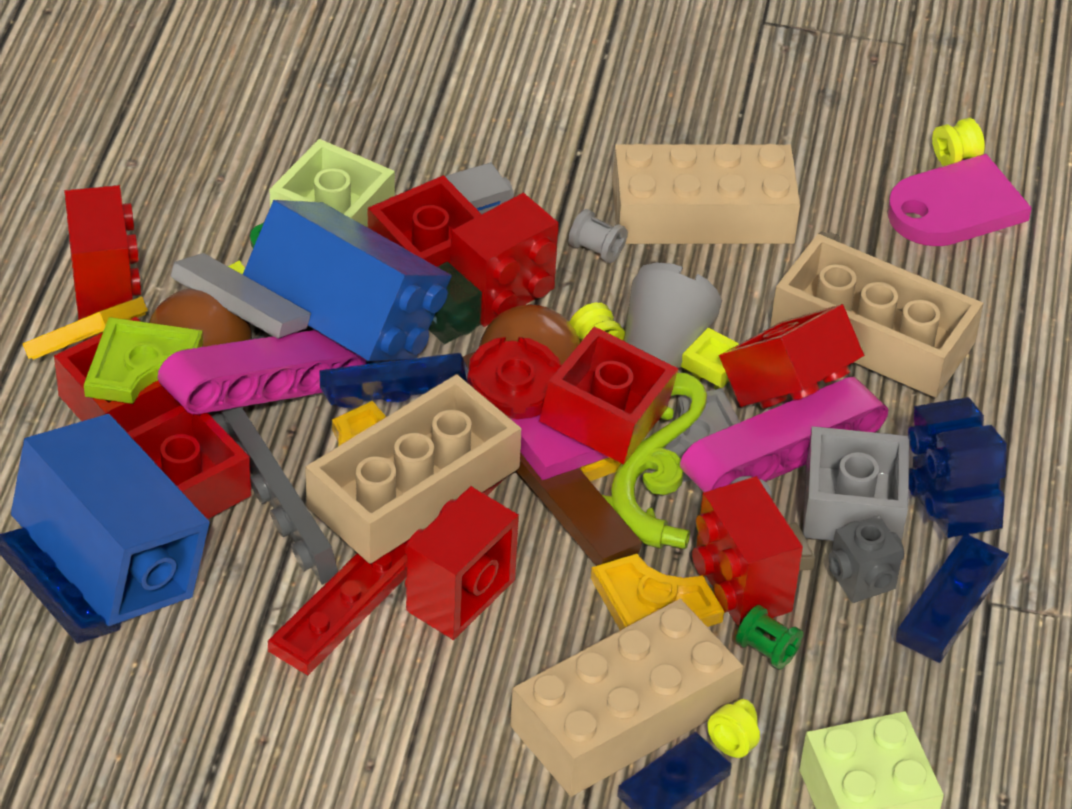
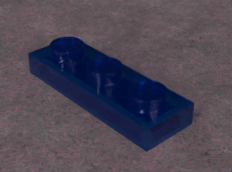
(389, 380)
(52, 588)
(952, 598)

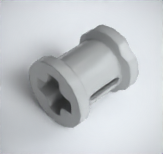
(598, 235)

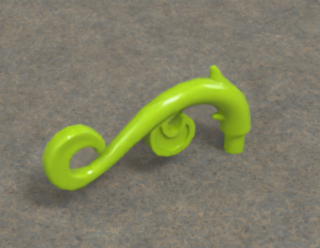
(668, 473)

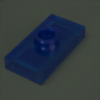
(676, 776)

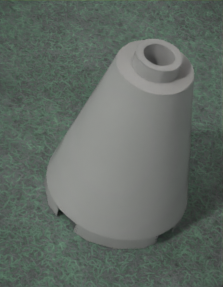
(669, 311)

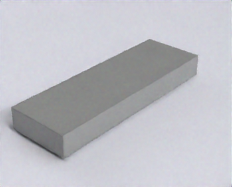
(241, 295)

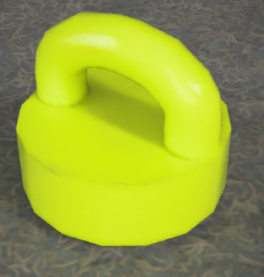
(735, 728)

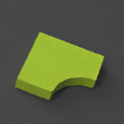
(132, 356)

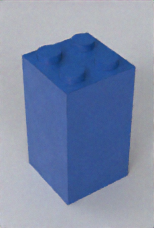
(349, 279)
(109, 518)

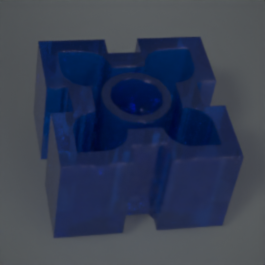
(957, 467)

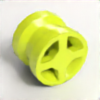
(958, 142)
(596, 315)

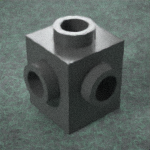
(866, 558)

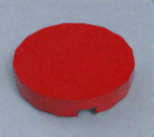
(513, 375)

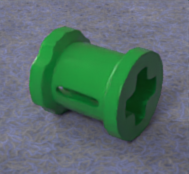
(779, 651)

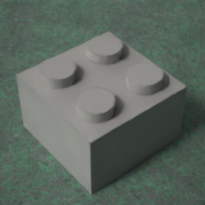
(854, 479)

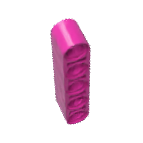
(252, 371)
(781, 436)

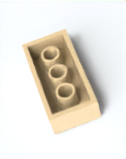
(706, 193)
(901, 320)
(410, 466)
(625, 696)

